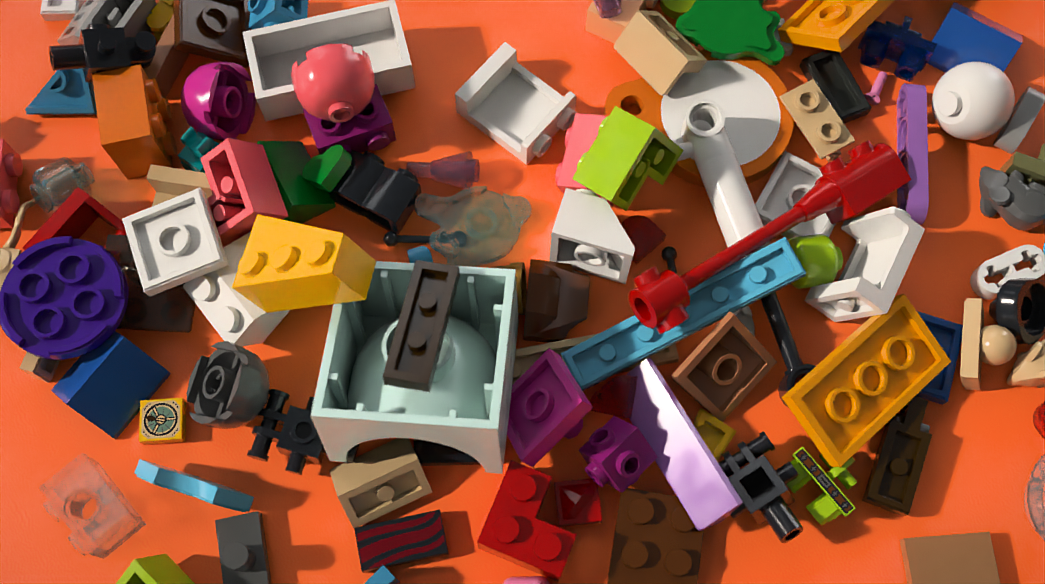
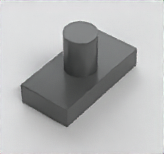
(243, 549)

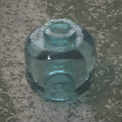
(57, 182)

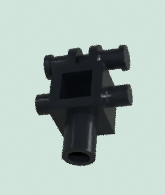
(103, 50)
(298, 436)
(762, 487)

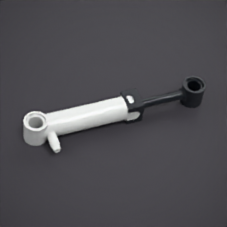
(735, 212)

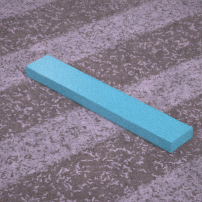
(709, 302)

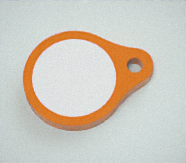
(746, 92)

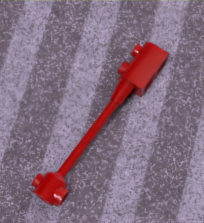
(840, 193)

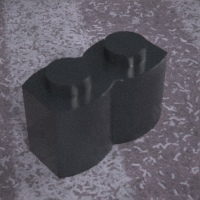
(377, 191)

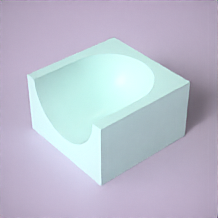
(471, 380)

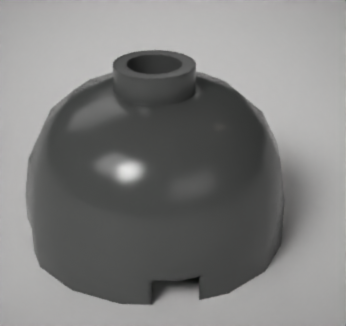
(228, 387)

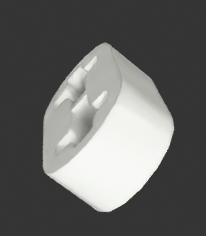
(1006, 265)

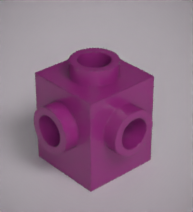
(617, 454)

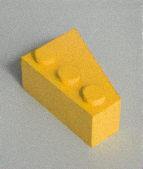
(301, 267)

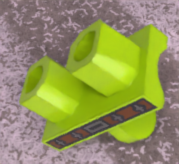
(832, 500)

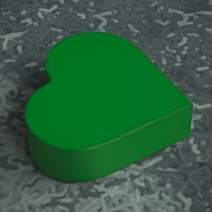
(328, 168)

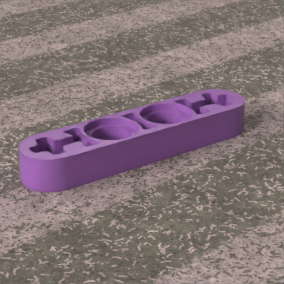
(913, 150)

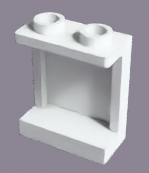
(514, 105)
(874, 269)

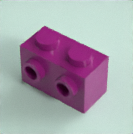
(366, 131)

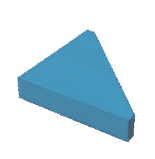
(65, 94)

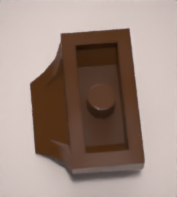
(554, 301)

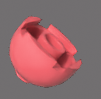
(334, 82)

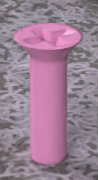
(873, 96)

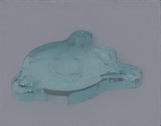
(474, 224)

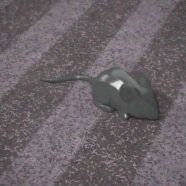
(1014, 200)

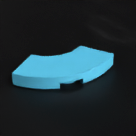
(193, 486)

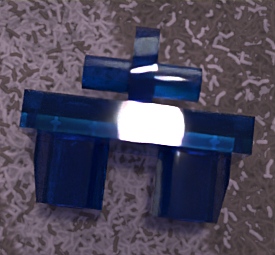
(897, 45)

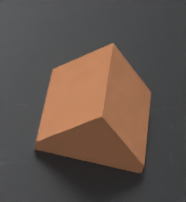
(724, 367)

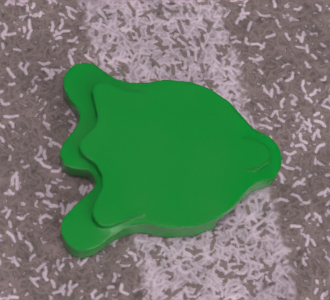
(733, 29)

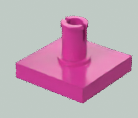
(545, 408)

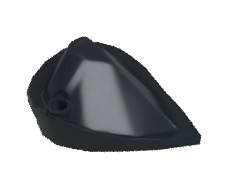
(1021, 309)

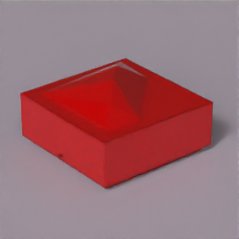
(577, 502)

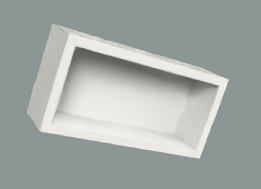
(368, 28)

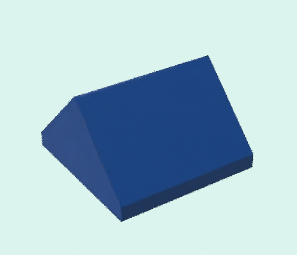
(972, 38)
(110, 383)

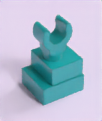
(195, 147)

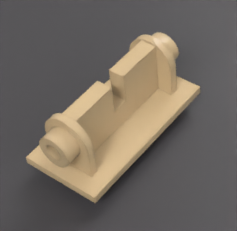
(817, 120)

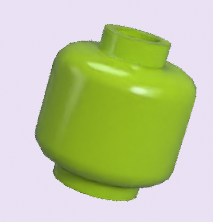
(819, 259)

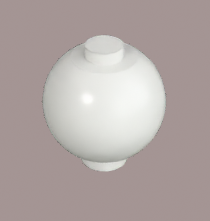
(973, 100)

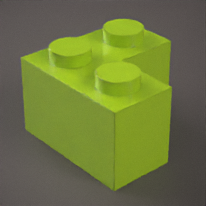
(624, 157)

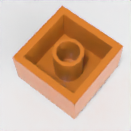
(133, 120)

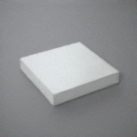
(786, 186)
(175, 242)

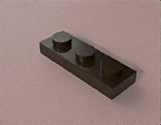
(421, 326)

